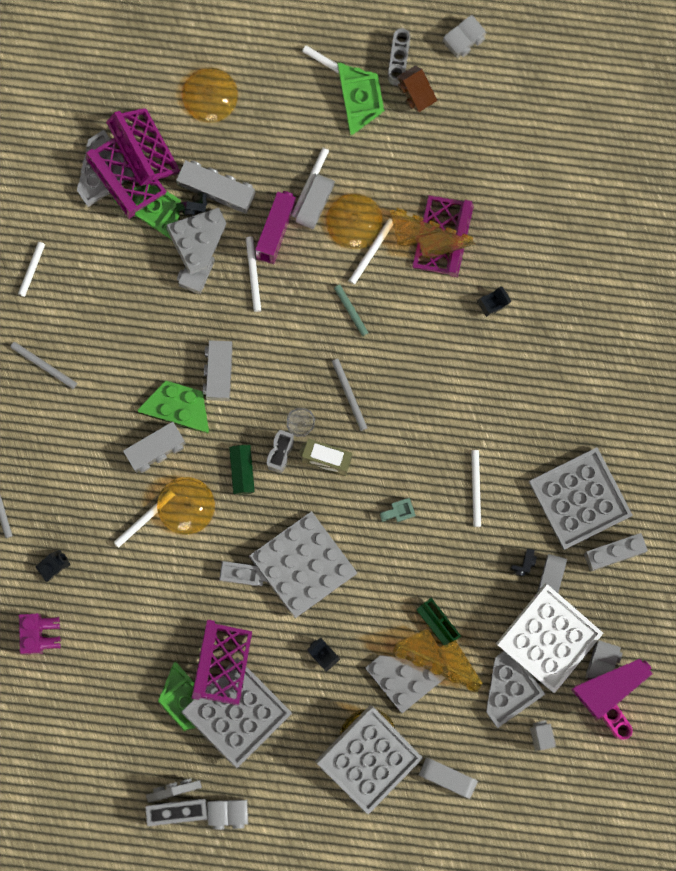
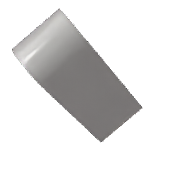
(398, 48)
(315, 201)
(553, 572)
(448, 778)

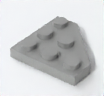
(90, 186)
(197, 238)
(402, 680)
(510, 690)

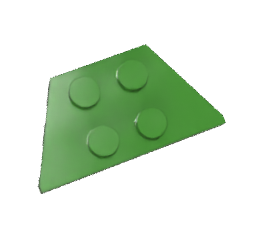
(360, 96)
(159, 212)
(177, 405)
(177, 696)

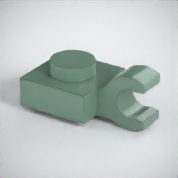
(400, 511)

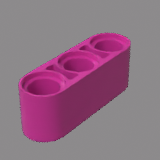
(614, 724)

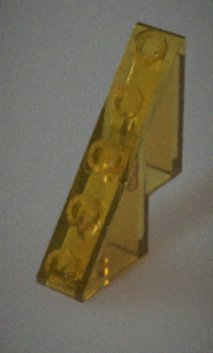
(432, 239)
(444, 661)

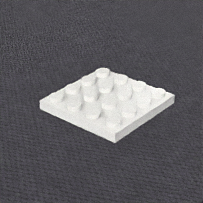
(549, 638)

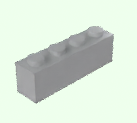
(217, 187)

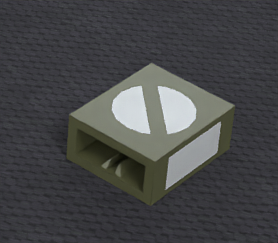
(326, 457)

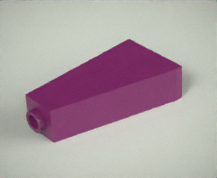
(275, 227)
(609, 689)

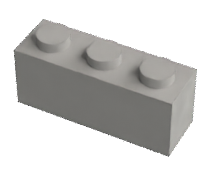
(218, 370)
(155, 448)
(615, 552)
(176, 812)

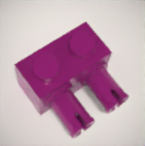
(31, 634)

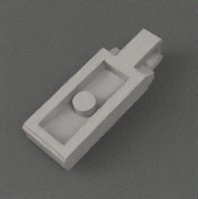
(241, 574)

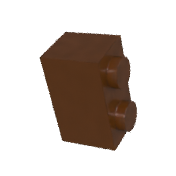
(417, 89)

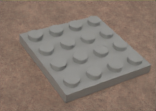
(580, 498)
(303, 564)
(234, 728)
(369, 759)

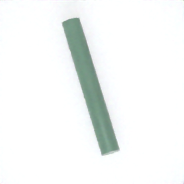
(351, 310)

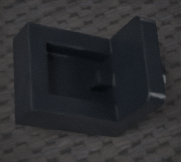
(197, 205)
(494, 301)
(528, 561)
(52, 565)
(323, 654)

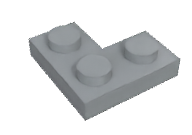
(173, 789)

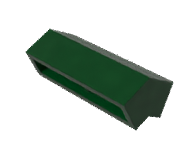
(242, 469)
(438, 622)

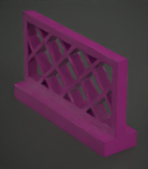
(132, 149)
(114, 187)
(462, 226)
(205, 663)

